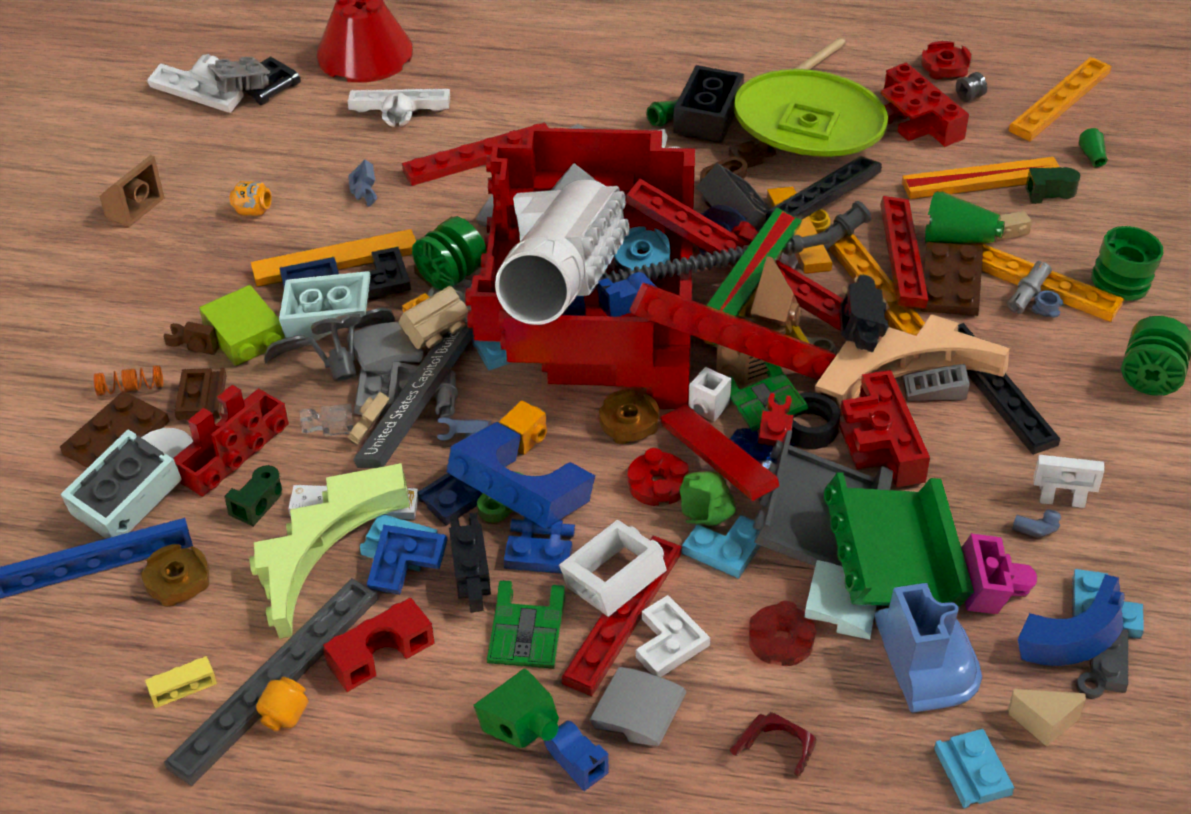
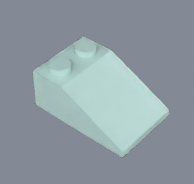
(322, 298)

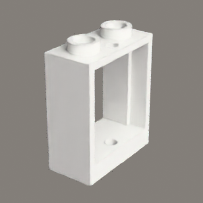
(627, 582)

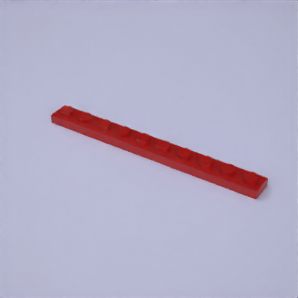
(714, 237)

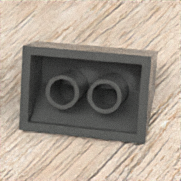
(728, 189)

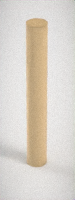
(822, 54)

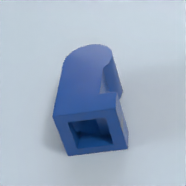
(618, 297)
(578, 755)

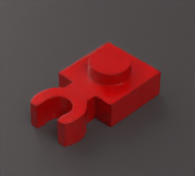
(775, 421)

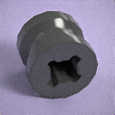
(971, 86)

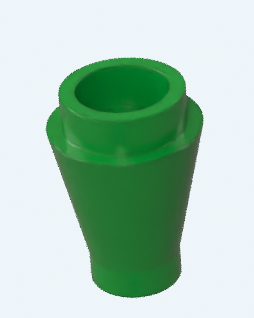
(660, 112)
(1093, 145)

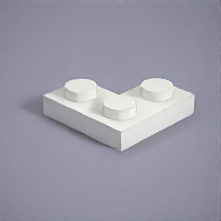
(676, 637)

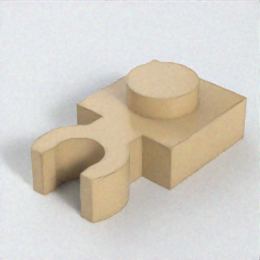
(371, 410)

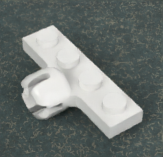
(195, 85)
(398, 104)

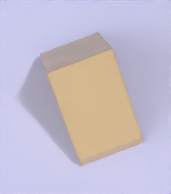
(1046, 712)

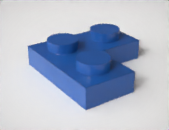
(400, 548)

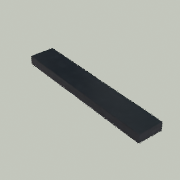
(829, 188)
(1014, 408)

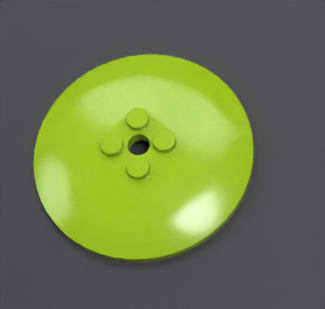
(810, 112)

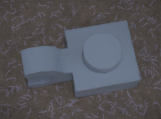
(361, 181)
(466, 426)

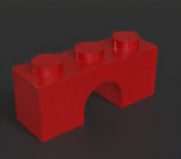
(399, 627)

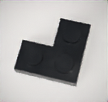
(389, 273)

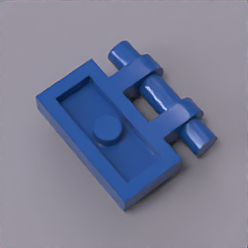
(538, 553)

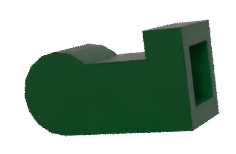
(1052, 183)
(255, 496)

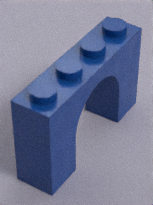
(542, 499)

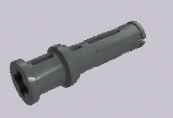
(846, 224)

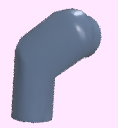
(1039, 527)

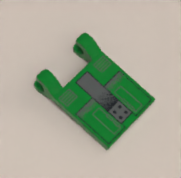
(753, 399)
(526, 632)

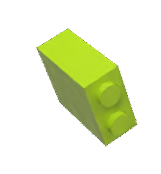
(242, 324)

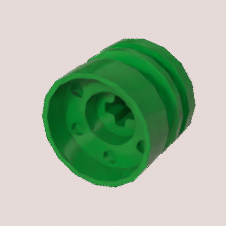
(449, 253)
(1127, 262)
(1157, 355)

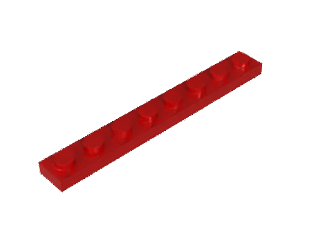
(730, 331)

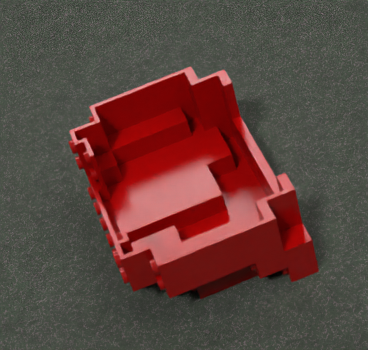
(593, 346)

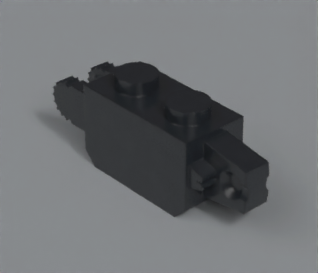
(863, 314)
(470, 561)

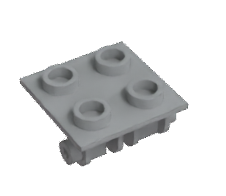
(232, 73)

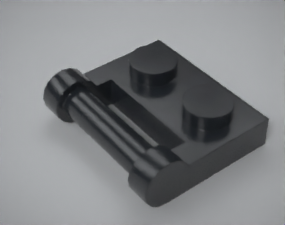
(277, 71)

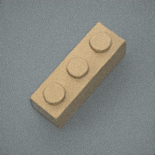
(1015, 225)

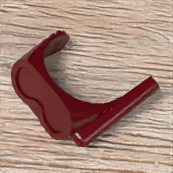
(775, 722)

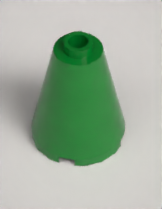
(961, 222)

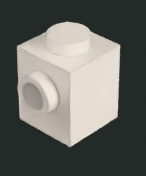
(709, 393)

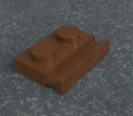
(199, 390)

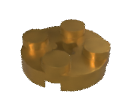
(628, 429)
(180, 588)

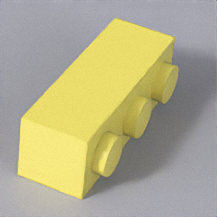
(180, 682)

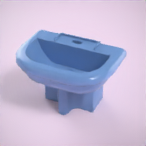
(928, 649)

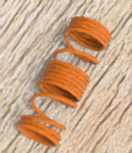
(129, 380)

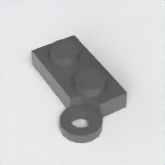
(1107, 670)

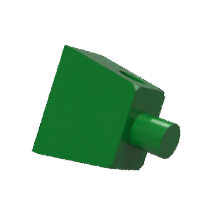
(518, 711)

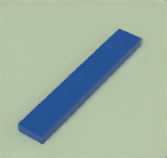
(91, 557)

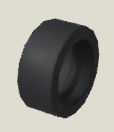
(817, 436)

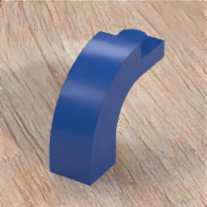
(1075, 638)

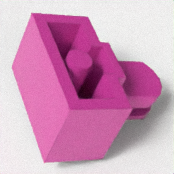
(994, 574)

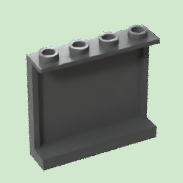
(795, 513)

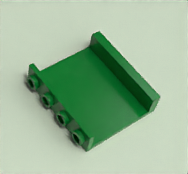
(897, 542)

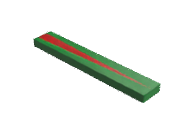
(747, 272)

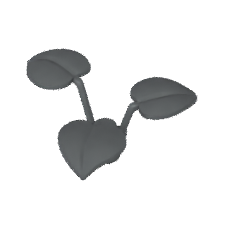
(340, 359)

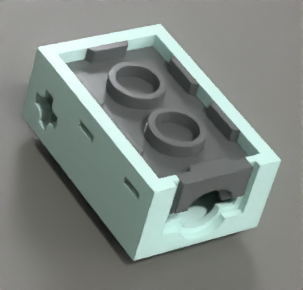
(121, 486)

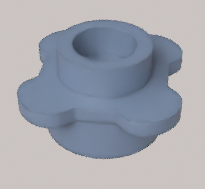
(1047, 304)

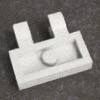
(1067, 473)

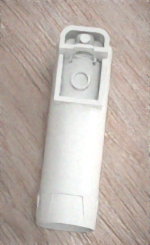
(561, 249)

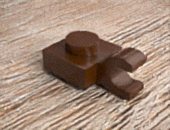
(752, 153)
(196, 336)

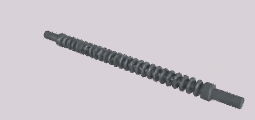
(795, 245)

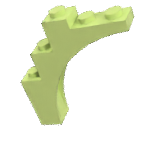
(313, 529)

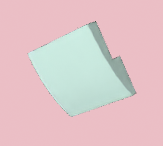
(831, 602)

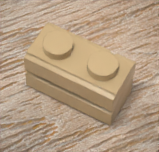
(434, 318)

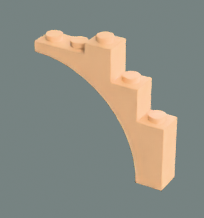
(902, 353)

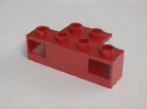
(925, 105)
(883, 431)
(230, 442)

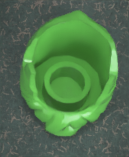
(706, 498)

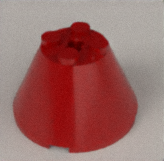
(363, 42)

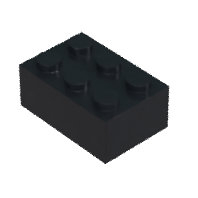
(707, 103)

